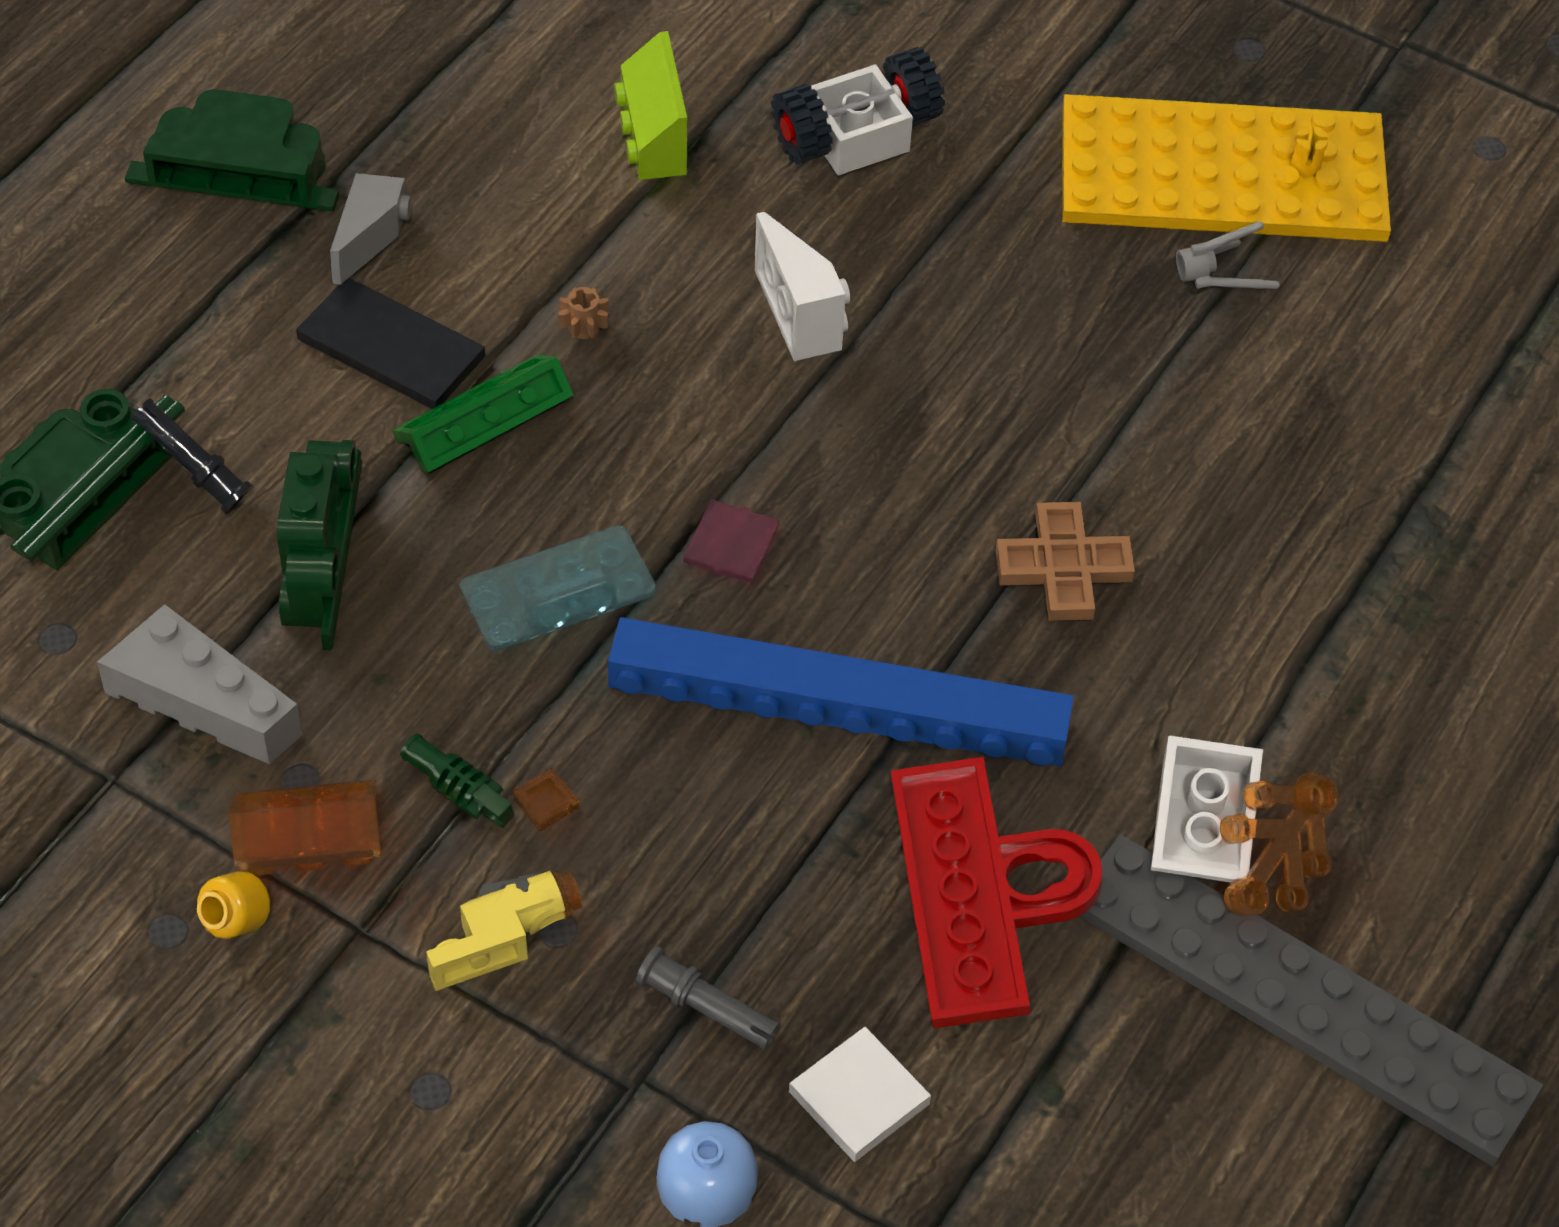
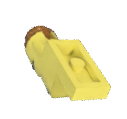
(498, 925)

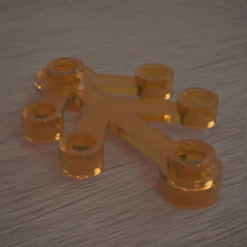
(1312, 800)

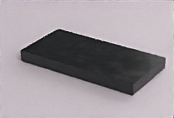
(391, 343)

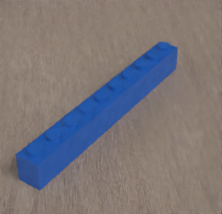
(840, 691)

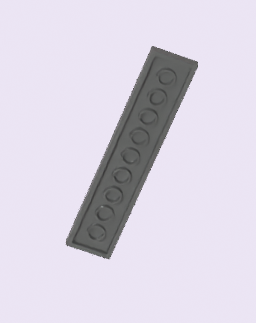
(1313, 1003)

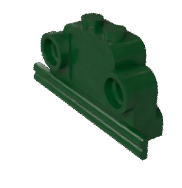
(237, 150)
(76, 475)
(316, 533)

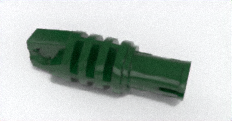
(458, 781)

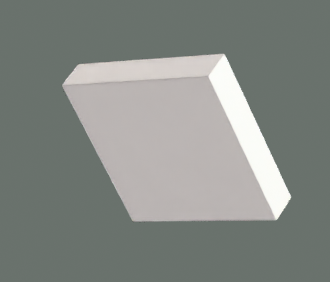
(859, 1094)

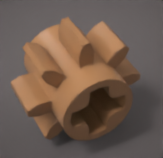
(583, 313)

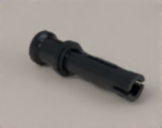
(206, 469)

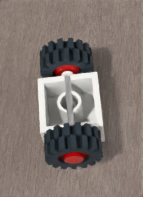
(859, 114)

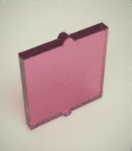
(731, 541)

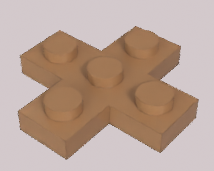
(1065, 561)

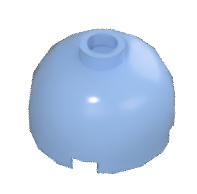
(707, 1174)

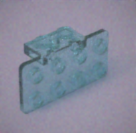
(557, 587)

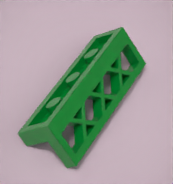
(485, 411)

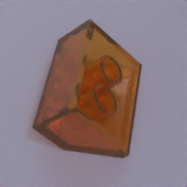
(305, 827)

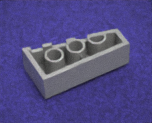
(193, 679)

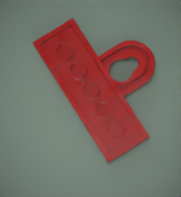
(962, 892)

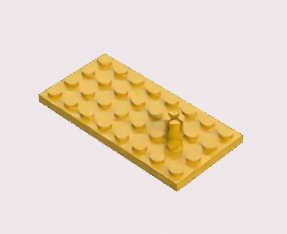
(1224, 167)

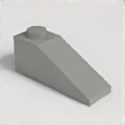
(368, 222)

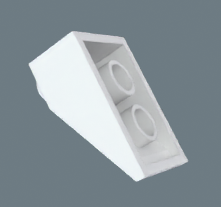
(800, 290)
(1196, 792)

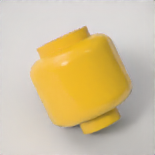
(233, 904)

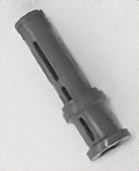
(687, 987)

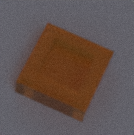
(546, 799)

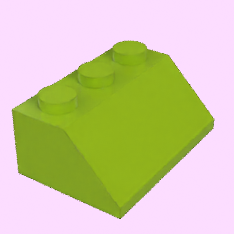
(653, 111)

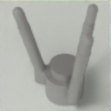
(1200, 260)

